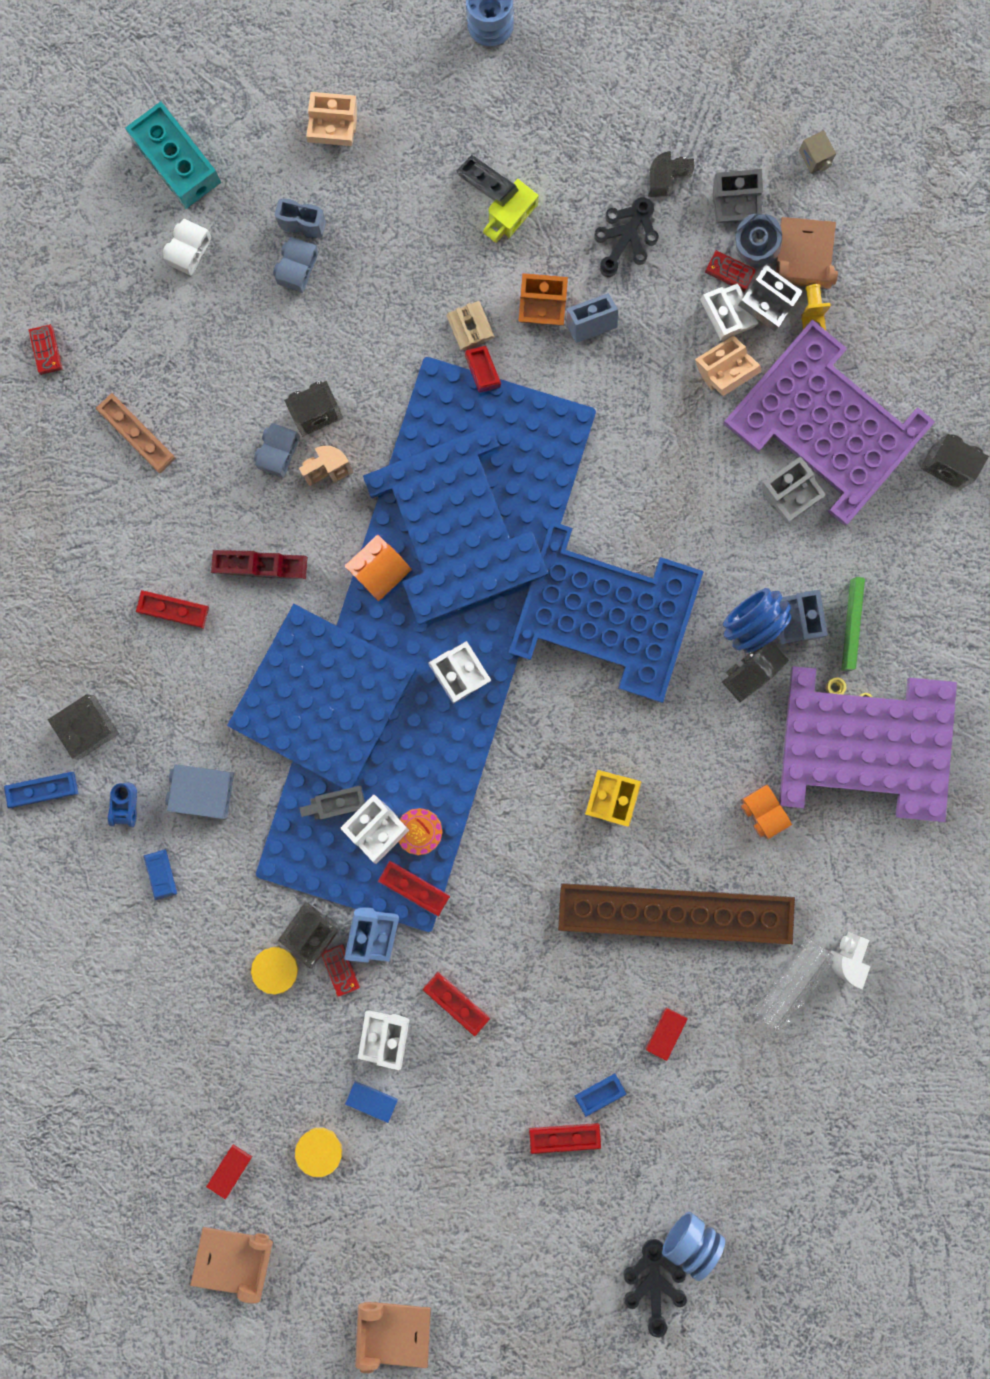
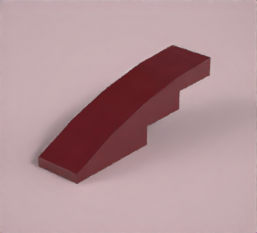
(259, 564)

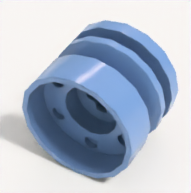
(490, 20)
(693, 1246)

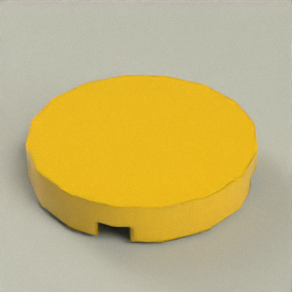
(274, 970)
(318, 1152)

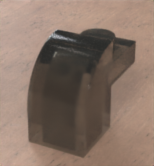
(664, 170)

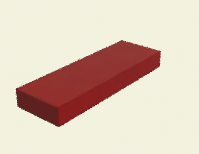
(172, 609)
(414, 888)
(456, 1003)
(565, 1138)

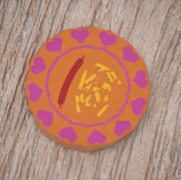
(423, 832)

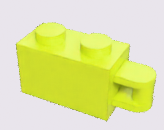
(512, 214)

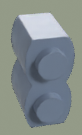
(300, 218)
(296, 264)
(276, 450)

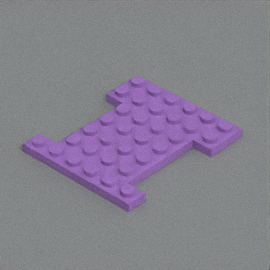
(827, 421)
(871, 744)

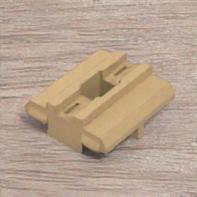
(477, 316)

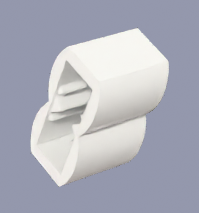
(186, 246)

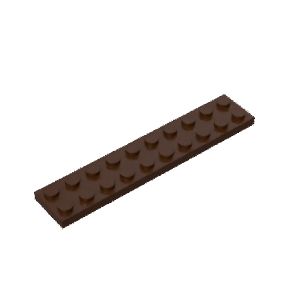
(676, 913)

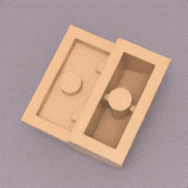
(331, 119)
(727, 366)
(330, 462)

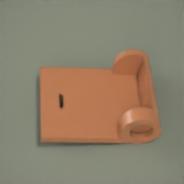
(807, 252)
(235, 1265)
(388, 1336)

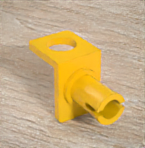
(815, 308)

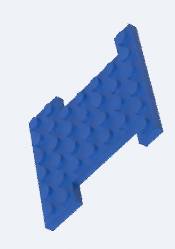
(456, 527)
(609, 613)

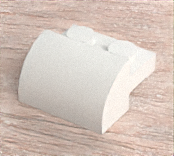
(725, 313)
(459, 672)
(375, 829)
(849, 962)
(384, 1039)

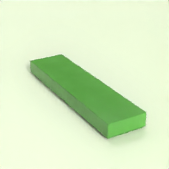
(853, 624)

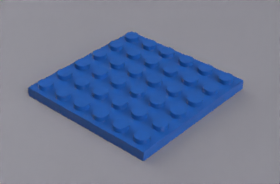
(321, 697)

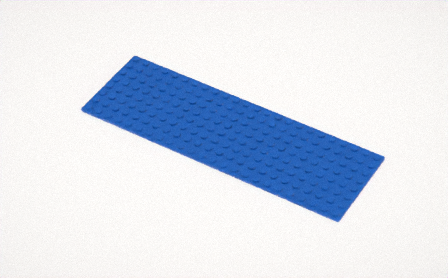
(431, 747)

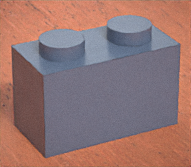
(592, 317)

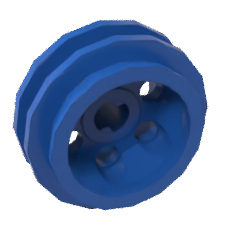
(757, 620)

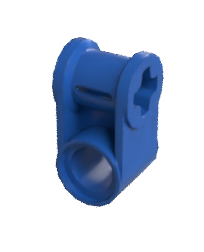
(123, 807)

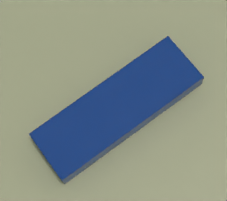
(41, 790)

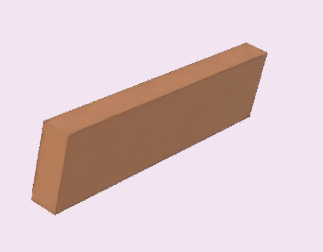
(135, 433)

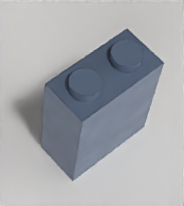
(199, 791)

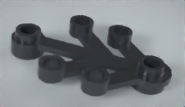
(628, 233)
(654, 1282)

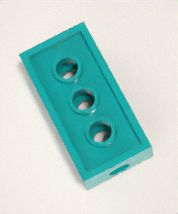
(173, 155)

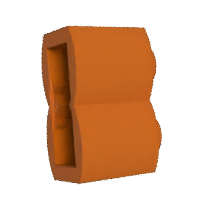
(766, 812)

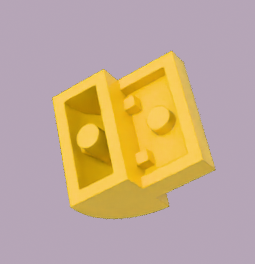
(613, 798)

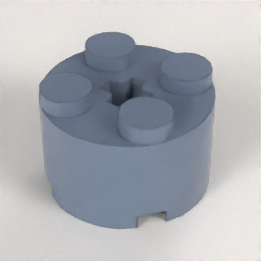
(758, 227)

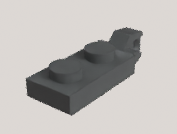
(335, 803)

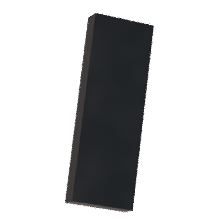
(487, 180)

